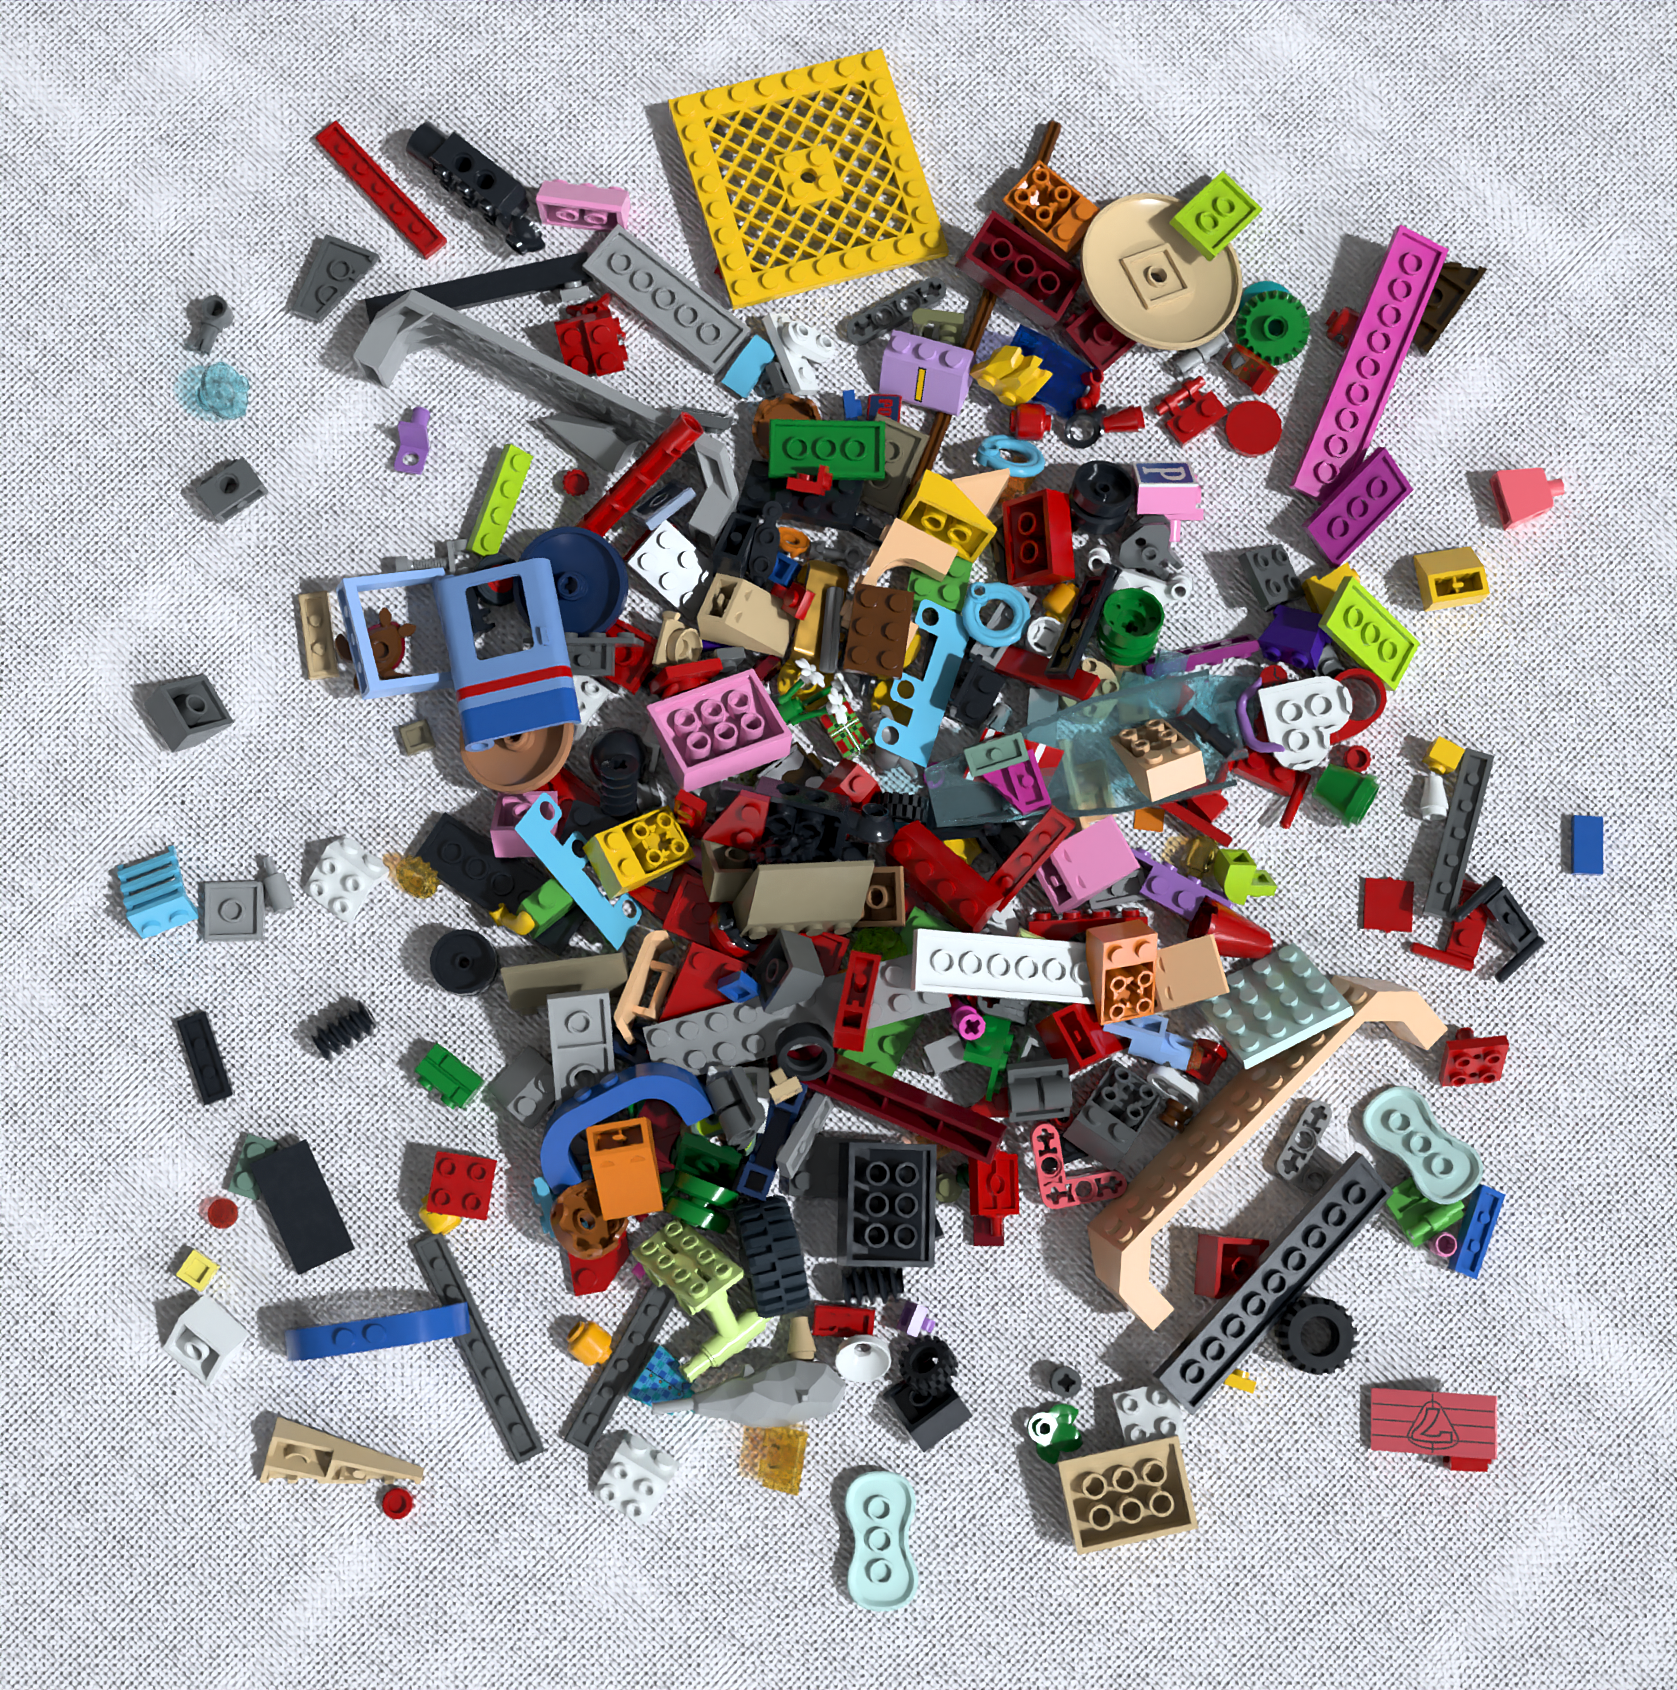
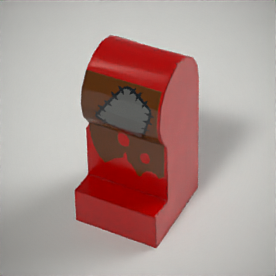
(1250, 369)

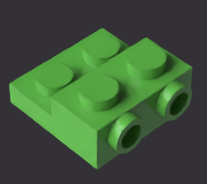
(948, 593)

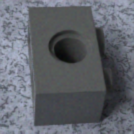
(225, 505)

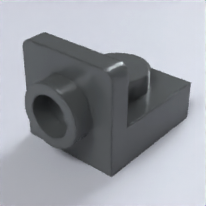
(730, 660)

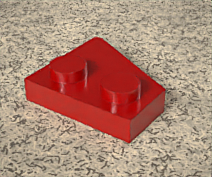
(741, 822)

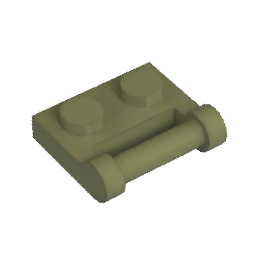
(946, 327)

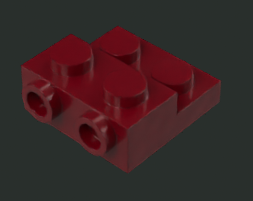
(1095, 338)

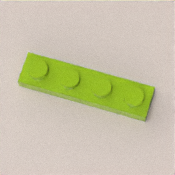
(499, 501)

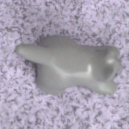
(883, 758)

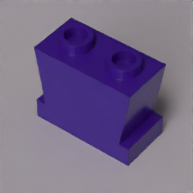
(1294, 638)

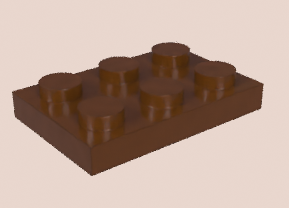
(878, 631)

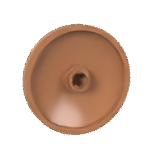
(522, 760)

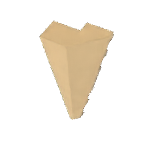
(308, 1453)

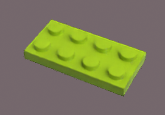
(1369, 632)

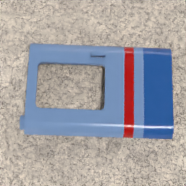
(515, 689)

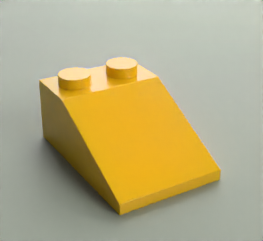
(948, 515)

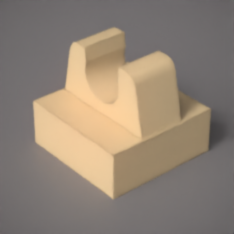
(784, 1087)

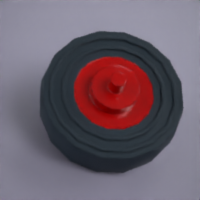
(496, 592)

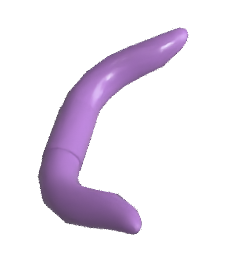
(1244, 723)

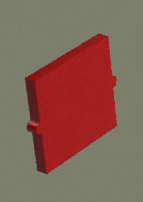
(1388, 905)

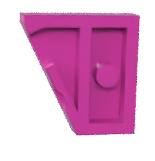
(1021, 785)

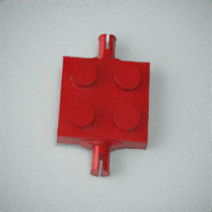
(994, 1189)

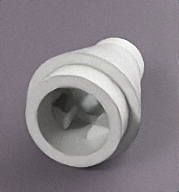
(1434, 800)

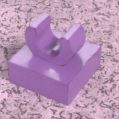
(914, 1319)

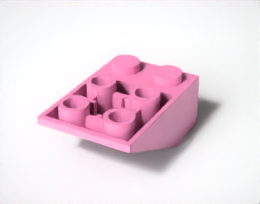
(1086, 865)

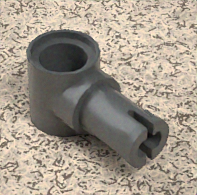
(212, 324)

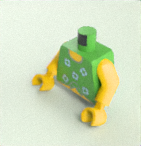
(537, 910)

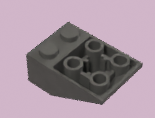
(1113, 1115)

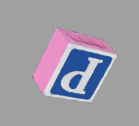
(1165, 488)

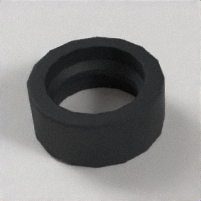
(804, 1033)

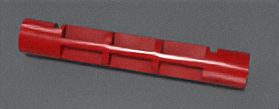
(642, 474)

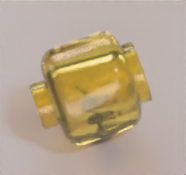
(1199, 856)

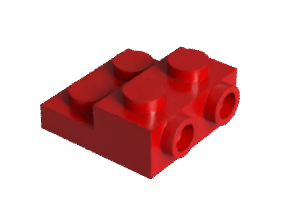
(591, 343)

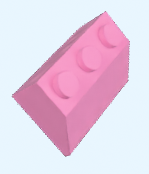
(582, 206)

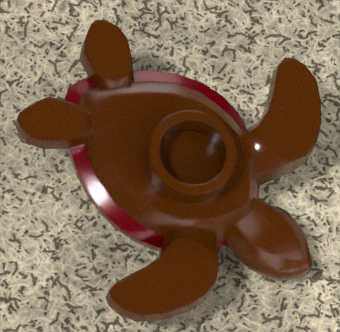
(387, 645)

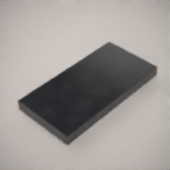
(302, 1206)

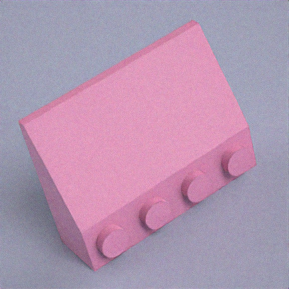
(719, 730)

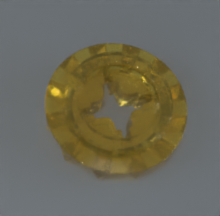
(414, 885)

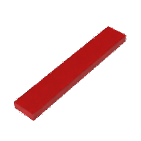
(381, 190)

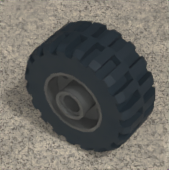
(771, 1256)

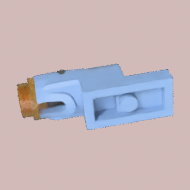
(1156, 1045)

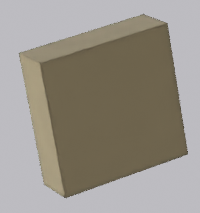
(417, 737)

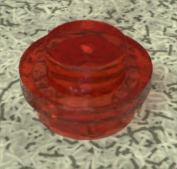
(223, 1213)

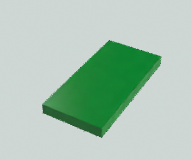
(847, 447)

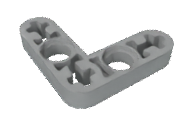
(1304, 1166)

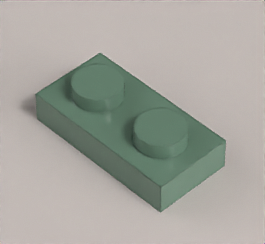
(996, 753)
(243, 1179)

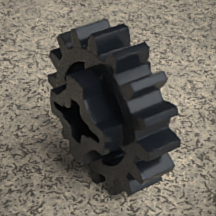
(782, 850)

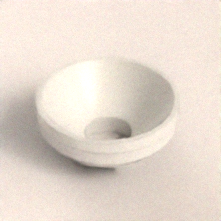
(864, 1365)

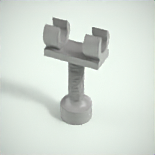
(454, 548)

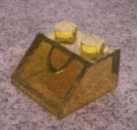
(784, 1458)

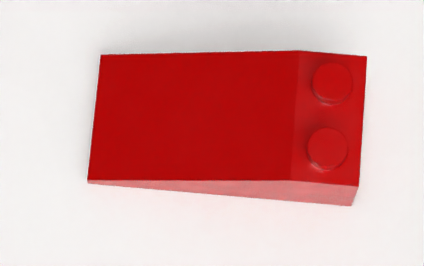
(697, 982)

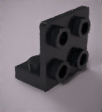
(975, 698)

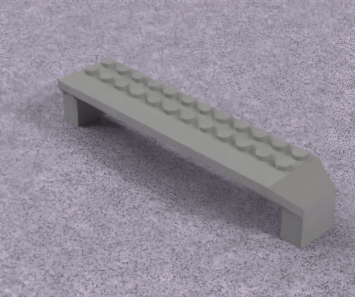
(422, 323)

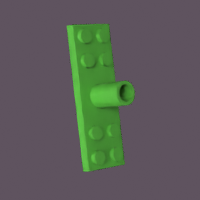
(888, 1042)

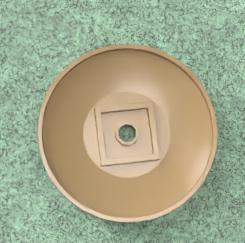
(1133, 241)

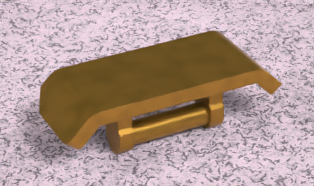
(809, 633)

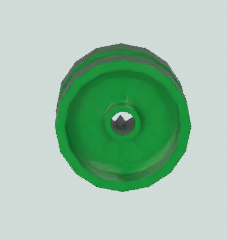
(701, 1205)

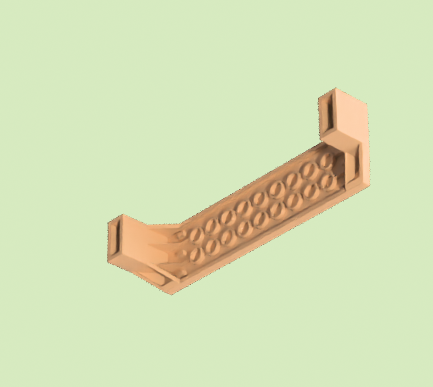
(1124, 1228)

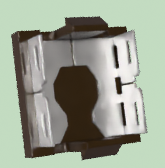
(795, 768)

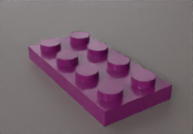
(1357, 507)

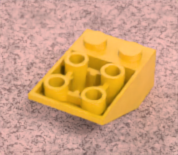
(638, 851)

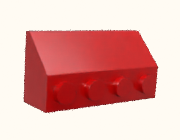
(943, 878)

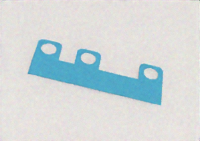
(933, 692)
(568, 871)

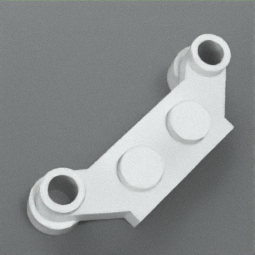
(1162, 590)

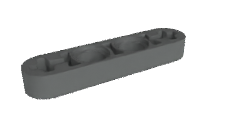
(894, 308)

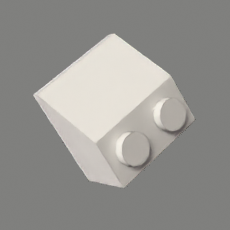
(205, 1340)

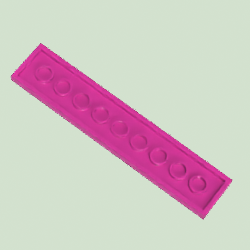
(1370, 364)

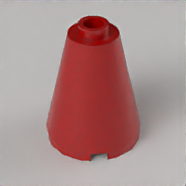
(1233, 933)

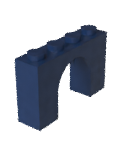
(762, 1163)

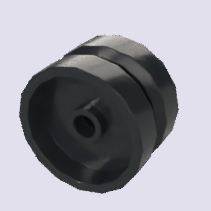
(1101, 497)
(477, 976)

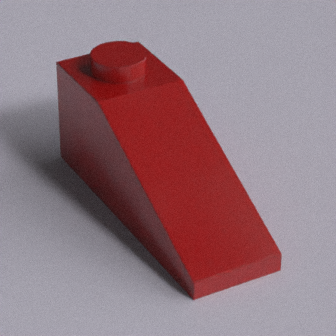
(856, 1001)

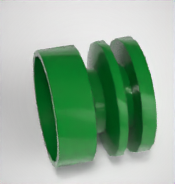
(1129, 626)

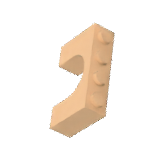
(904, 547)

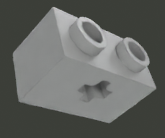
(943, 1055)

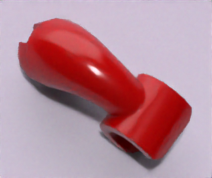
(1093, 380)

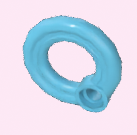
(989, 455)
(999, 591)

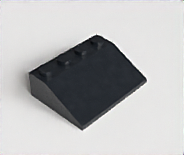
(886, 1205)

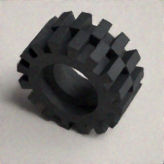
(904, 806)
(938, 1375)

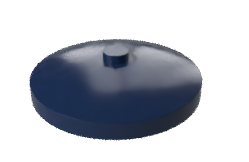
(586, 576)

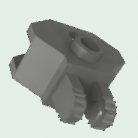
(1148, 544)

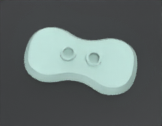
(1439, 1163)
(880, 1515)

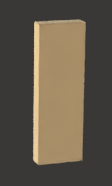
(318, 635)

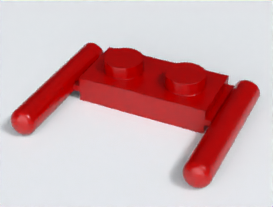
(1268, 772)
(1463, 937)

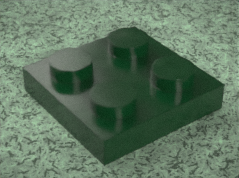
(708, 1160)

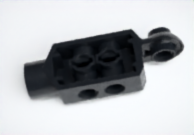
(814, 813)

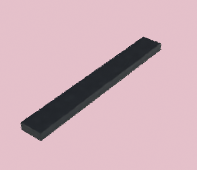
(496, 285)

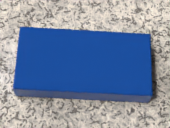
(1587, 845)

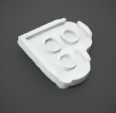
(1302, 717)

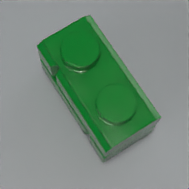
(449, 1076)

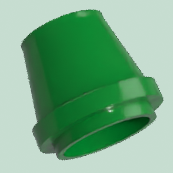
(1346, 793)

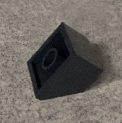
(927, 1417)

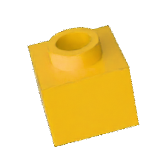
(1442, 756)

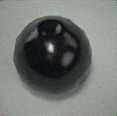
(617, 742)

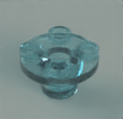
(223, 392)

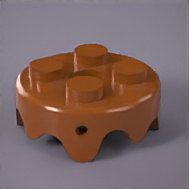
(784, 407)
(583, 1202)

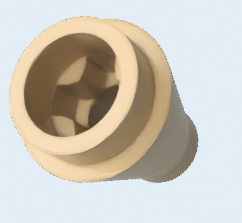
(801, 1341)

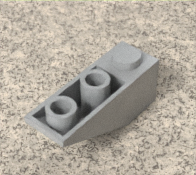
(600, 439)

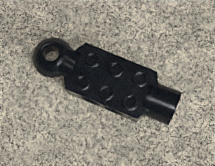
(478, 183)

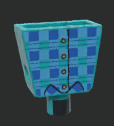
(661, 1380)

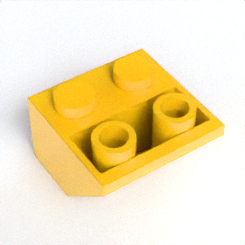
(1450, 578)

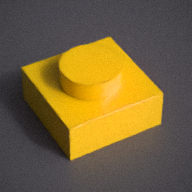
(1239, 1380)

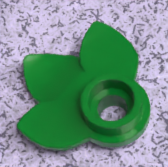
(1059, 1433)

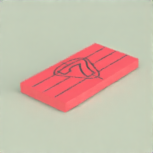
(1434, 1423)

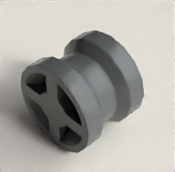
(1060, 1381)

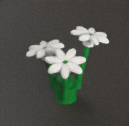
(792, 708)

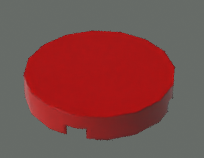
(1253, 428)

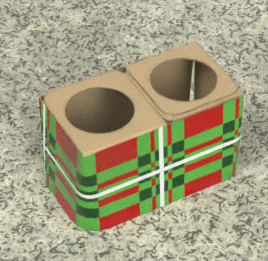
(847, 738)

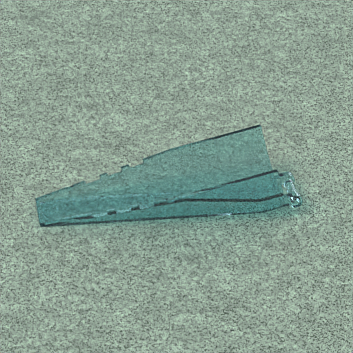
(1090, 773)

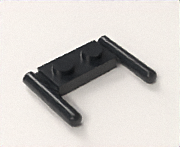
(1508, 920)

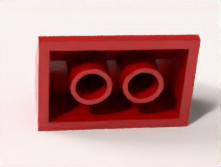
(1038, 539)

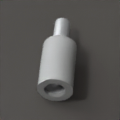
(277, 888)

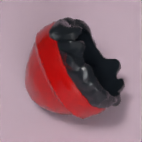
(725, 935)

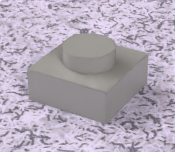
(574, 290)

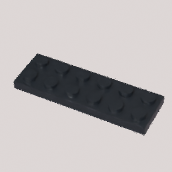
(470, 866)

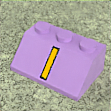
(926, 372)

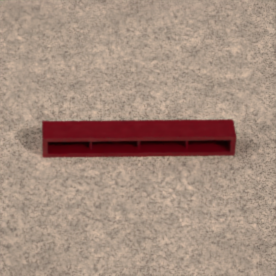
(905, 1105)

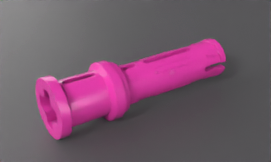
(965, 1019)

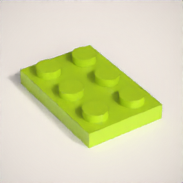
(1216, 216)

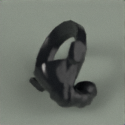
(1095, 416)

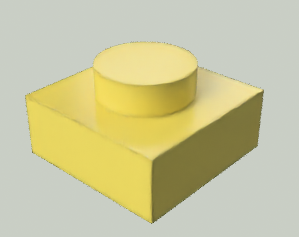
(198, 1270)

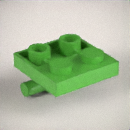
(1419, 1216)

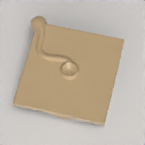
(676, 642)

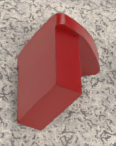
(1211, 1060)

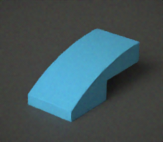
(749, 366)

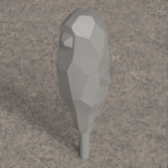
(767, 1396)

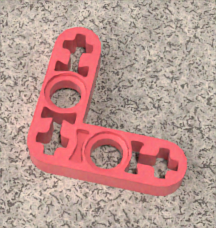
(1058, 1179)

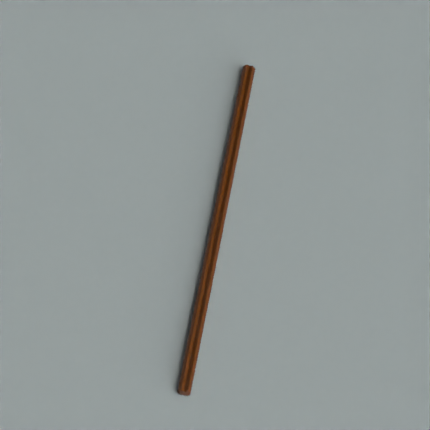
(977, 326)

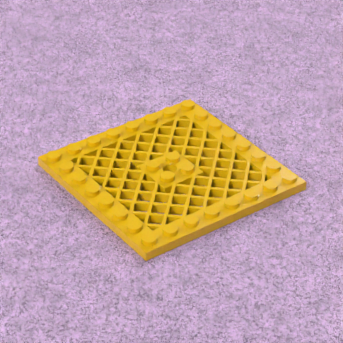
(795, 87)

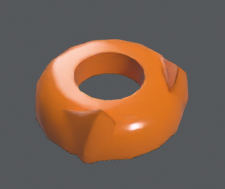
(797, 537)

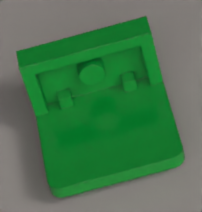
(990, 1049)

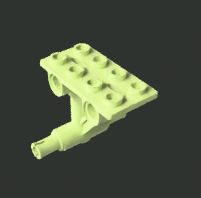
(699, 1280)

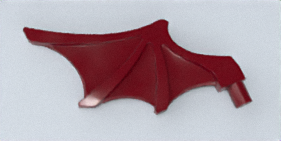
(665, 1131)

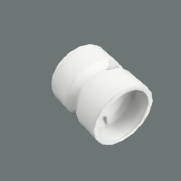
(1043, 636)

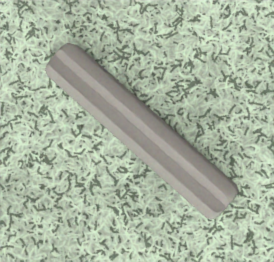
(831, 630)

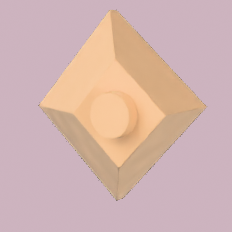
(984, 488)

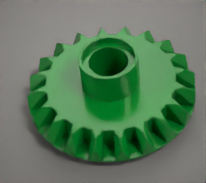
(1253, 326)

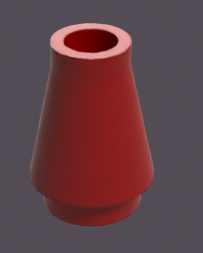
(1125, 420)

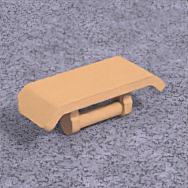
(638, 982)

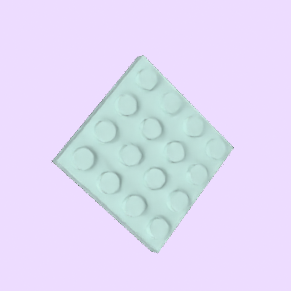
(1274, 1006)

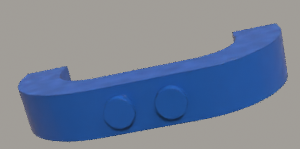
(609, 1096)
(377, 1332)

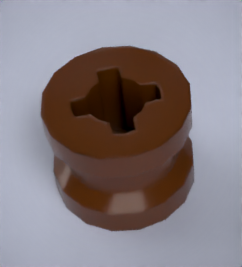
(1174, 1115)

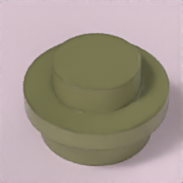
(947, 1188)

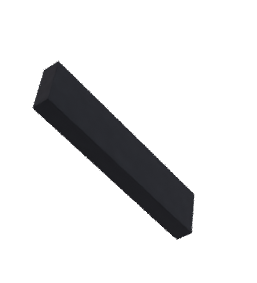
(1078, 627)

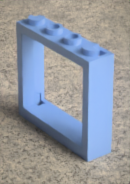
(359, 641)

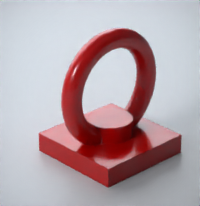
(684, 677)

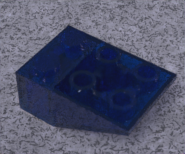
(1065, 384)

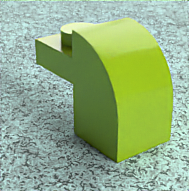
(1238, 876)

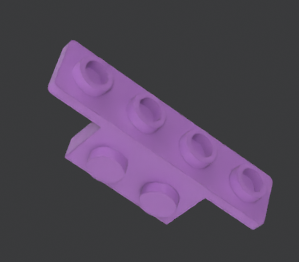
(1173, 890)

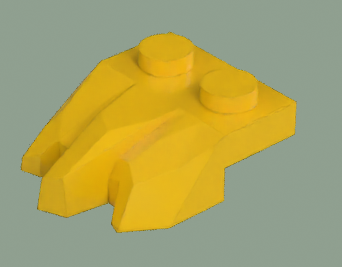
(1011, 375)

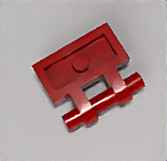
(1194, 419)

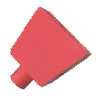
(1523, 494)

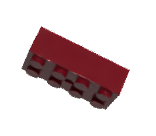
(1019, 270)

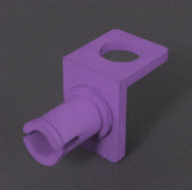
(414, 441)

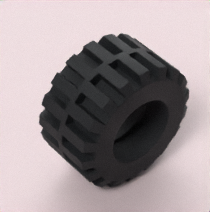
(1341, 1336)

